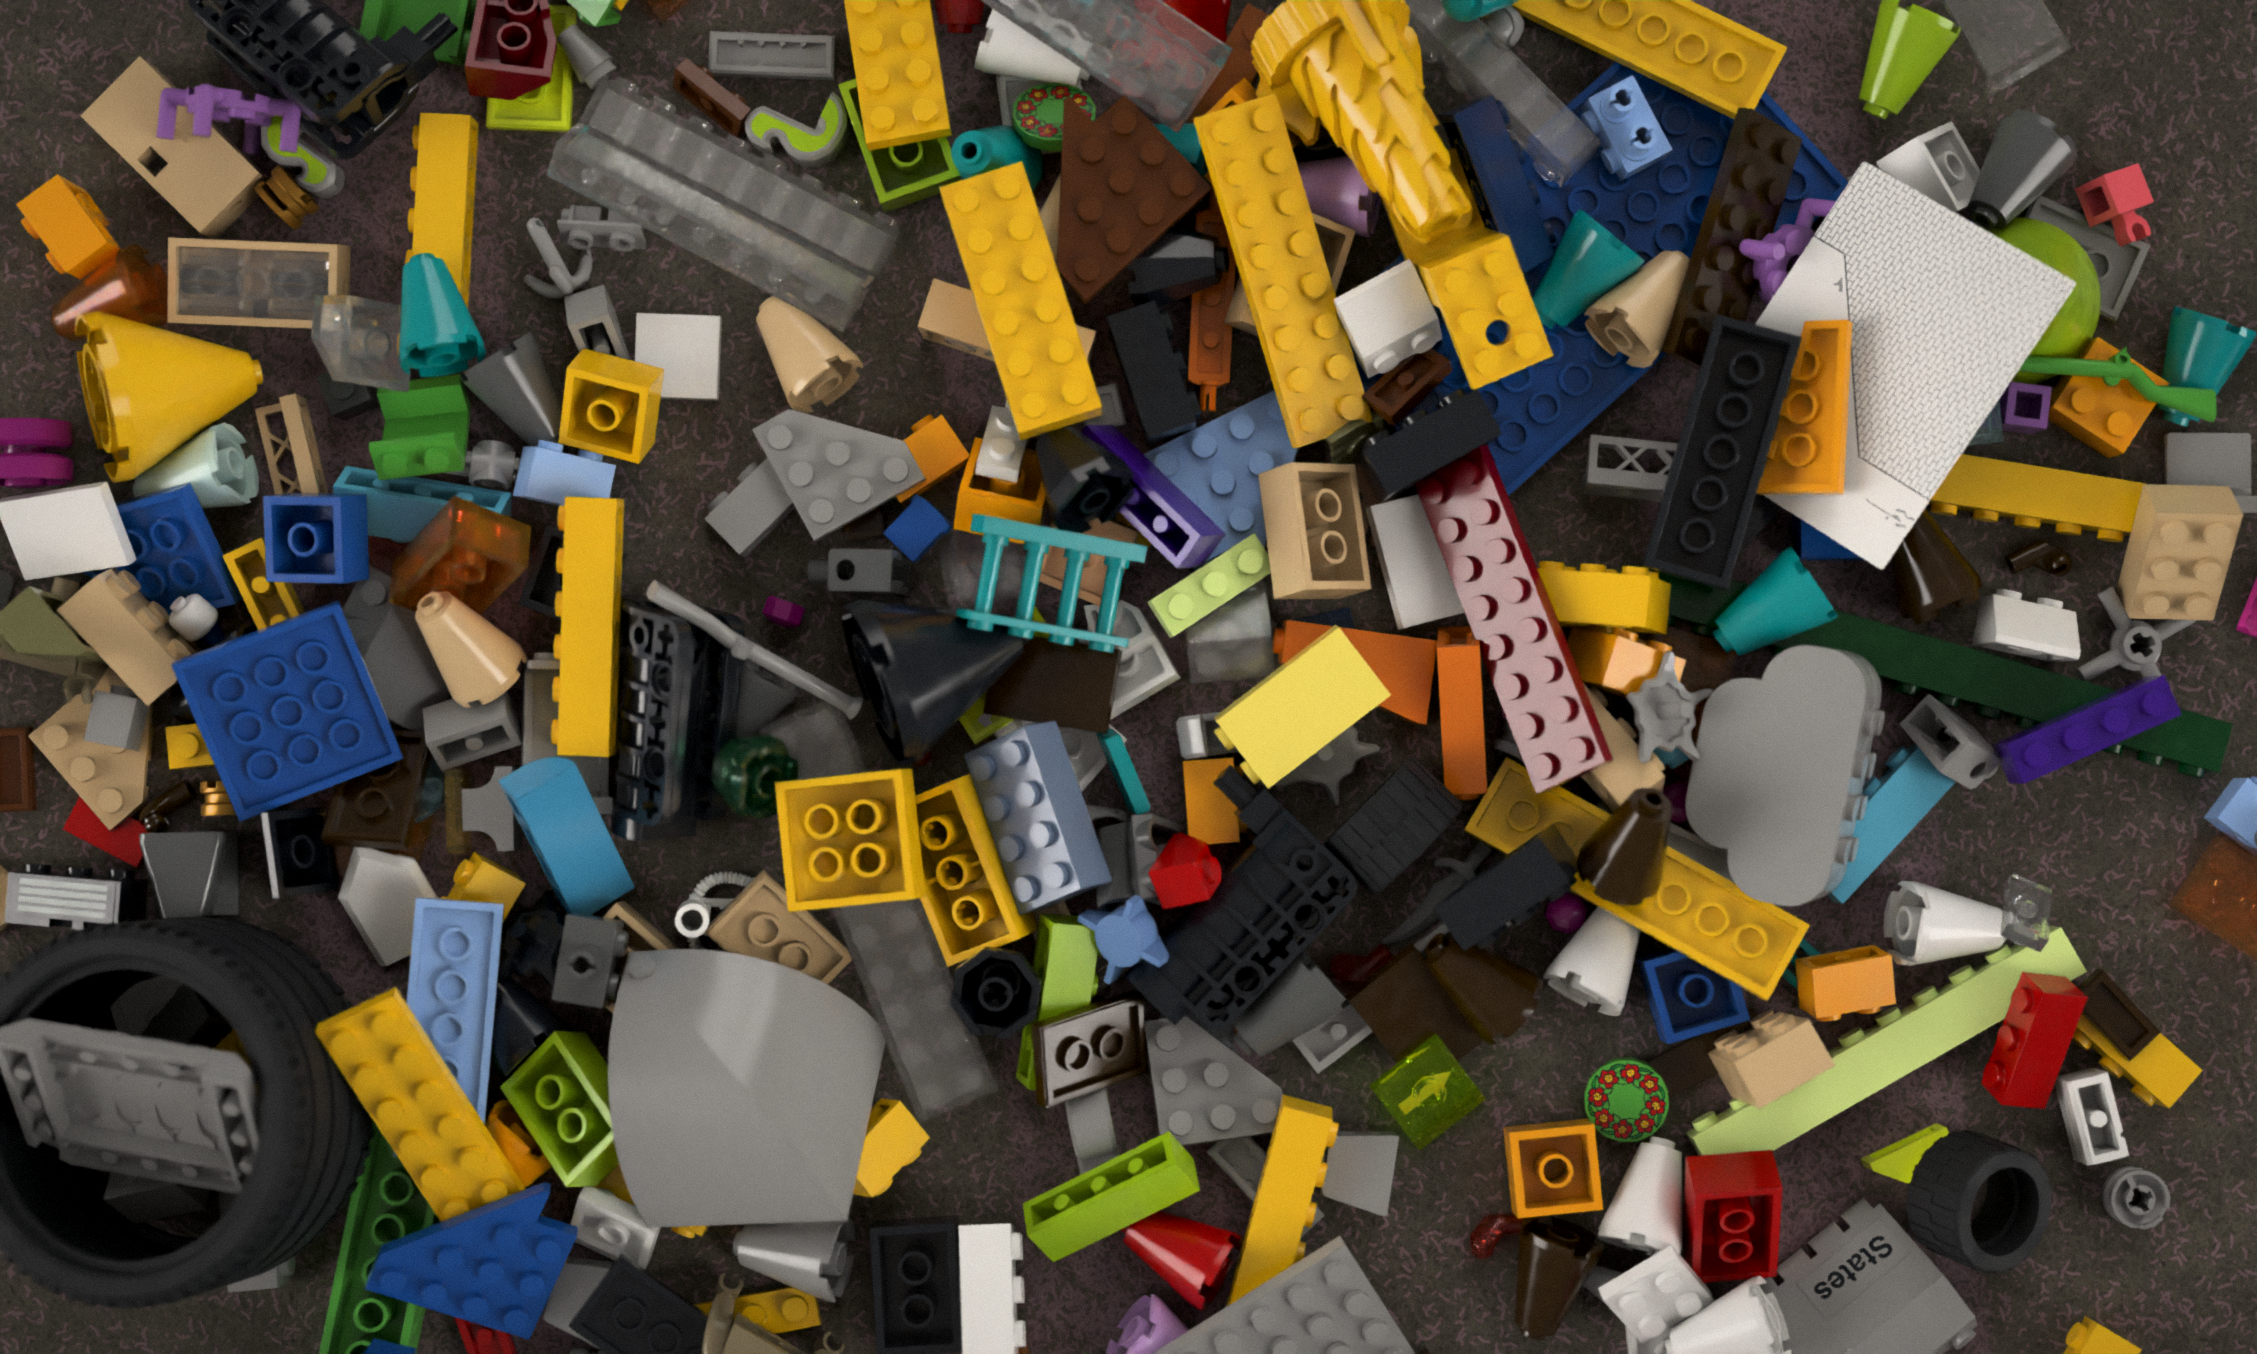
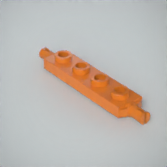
(1209, 335)

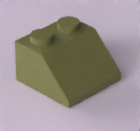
(39, 631)

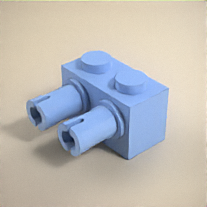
(1626, 128)

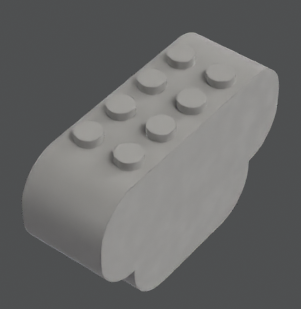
(1787, 772)

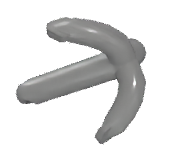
(564, 282)

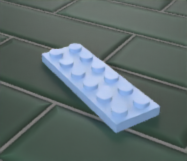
(456, 986)

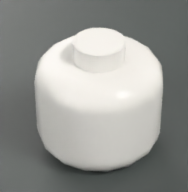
(192, 616)

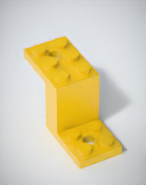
(1474, 282)

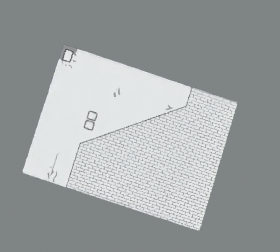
(1935, 342)

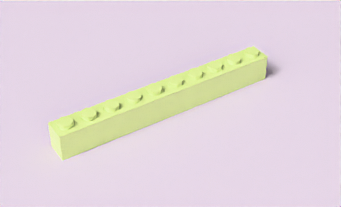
(1889, 1049)

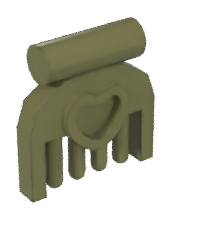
(1348, 440)

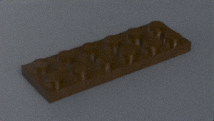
(1741, 207)

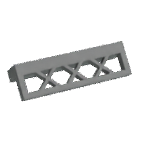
(1624, 483)

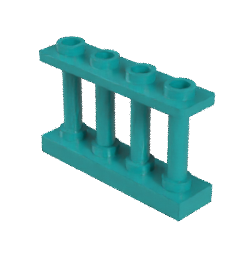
(1037, 542)

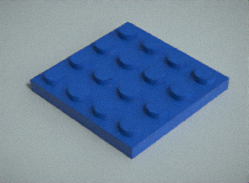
(288, 710)

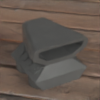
(1129, 854)
(193, 872)

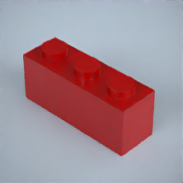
(2033, 1040)

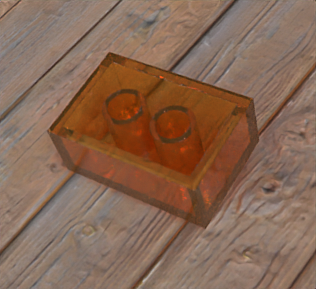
(463, 553)

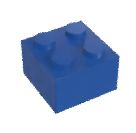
(316, 538)
(1688, 996)

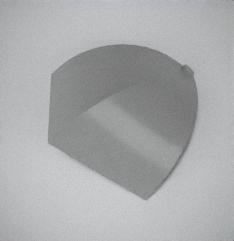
(738, 1089)

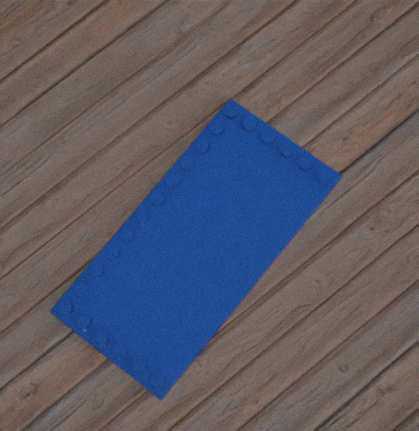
(1650, 214)

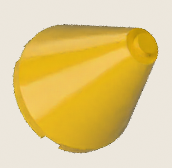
(154, 388)

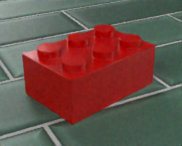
(1732, 1215)

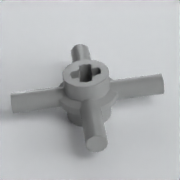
(2122, 638)

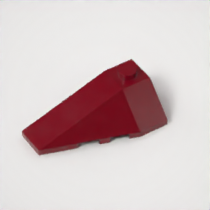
(510, 48)

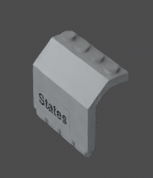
(1868, 1292)

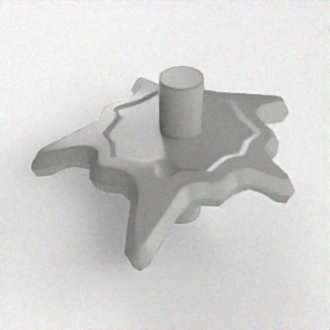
(1665, 712)
(1332, 763)

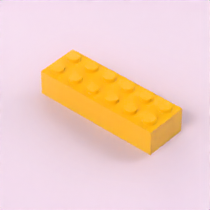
(1021, 301)

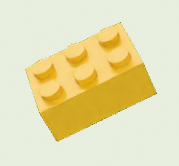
(1607, 598)

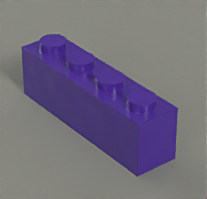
(1159, 506)
(2087, 729)

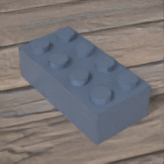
(1037, 817)

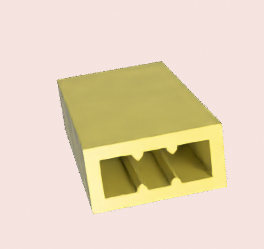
(1300, 707)

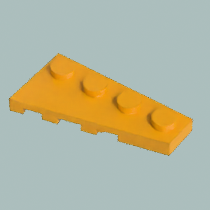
(1812, 425)

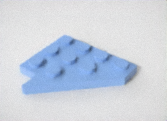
(1221, 466)

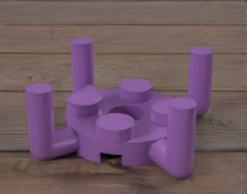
(220, 105)
(1777, 248)

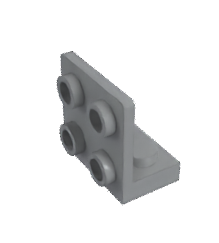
(2211, 461)

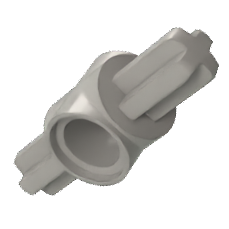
(491, 465)

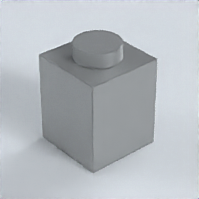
(116, 718)

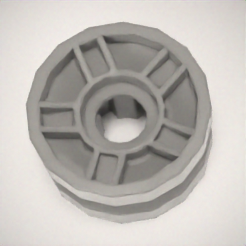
(2118, 1193)

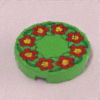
(1039, 114)
(1626, 1099)

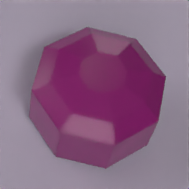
(783, 612)
(1676, 794)
(1565, 913)

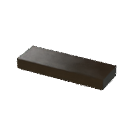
(1689, 1061)

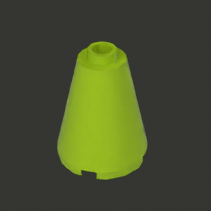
(1902, 55)

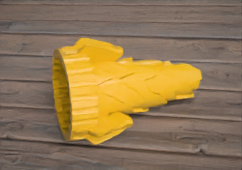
(1362, 80)

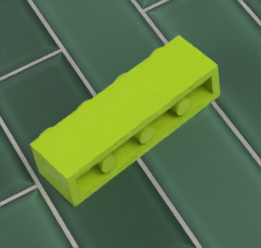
(1066, 965)
(1111, 1197)

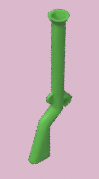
(2192, 401)

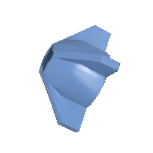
(1125, 936)

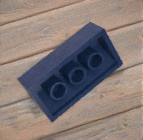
(1496, 177)

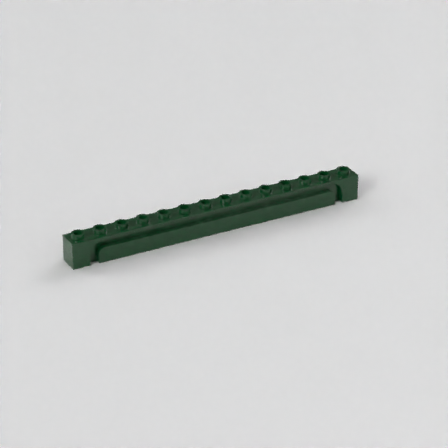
(1968, 677)

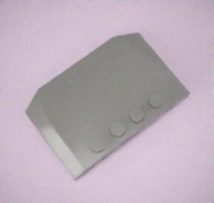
(133, 1103)

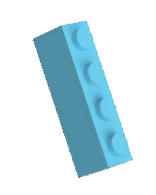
(405, 505)
(1892, 811)

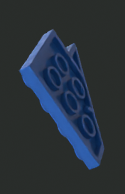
(176, 551)
(482, 1264)

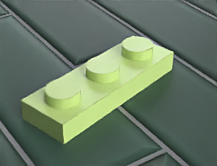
(1211, 585)

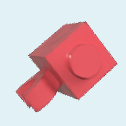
(2115, 199)

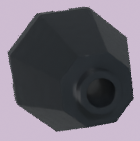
(1177, 267)
(1081, 479)
(991, 1006)

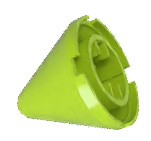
(2079, 315)

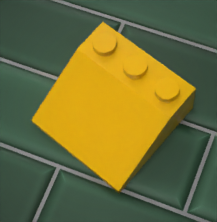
(850, 840)

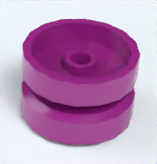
(25, 454)

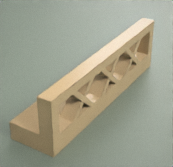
(300, 441)

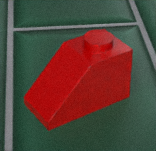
(1185, 872)

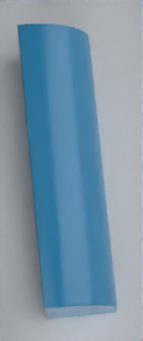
(567, 834)

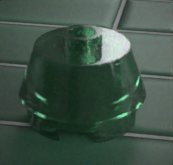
(748, 771)

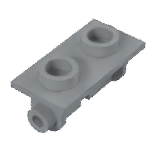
(583, 229)

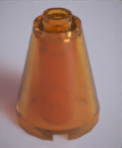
(120, 287)

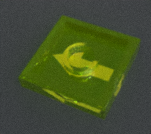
(1427, 1092)

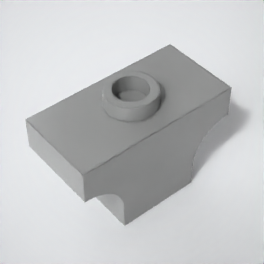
(490, 812)

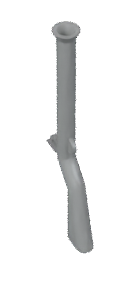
(745, 648)

